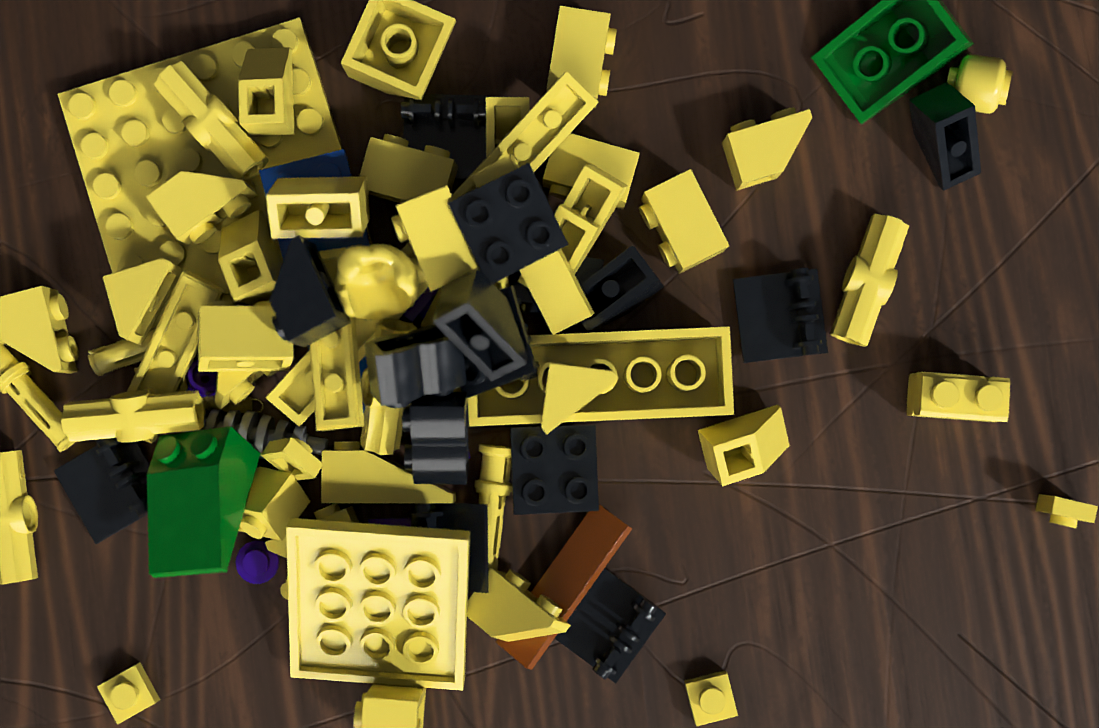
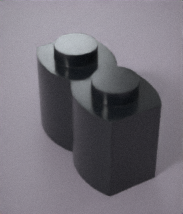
(413, 365)
(438, 439)

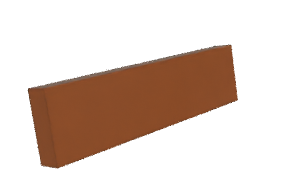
(572, 575)

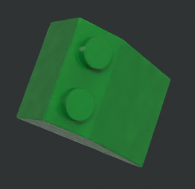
(890, 53)
(197, 500)

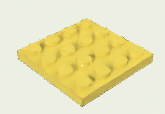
(377, 603)

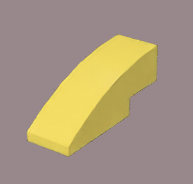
(586, 212)

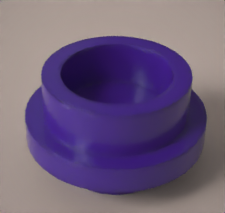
(256, 563)

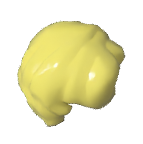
(375, 281)

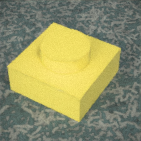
(293, 457)
(1066, 511)
(128, 693)
(711, 698)

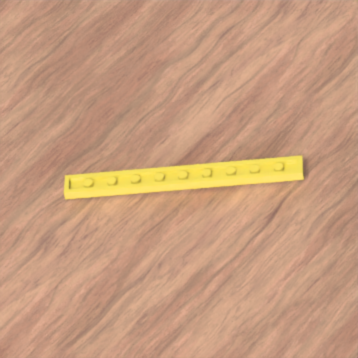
(530, 143)

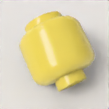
(982, 81)

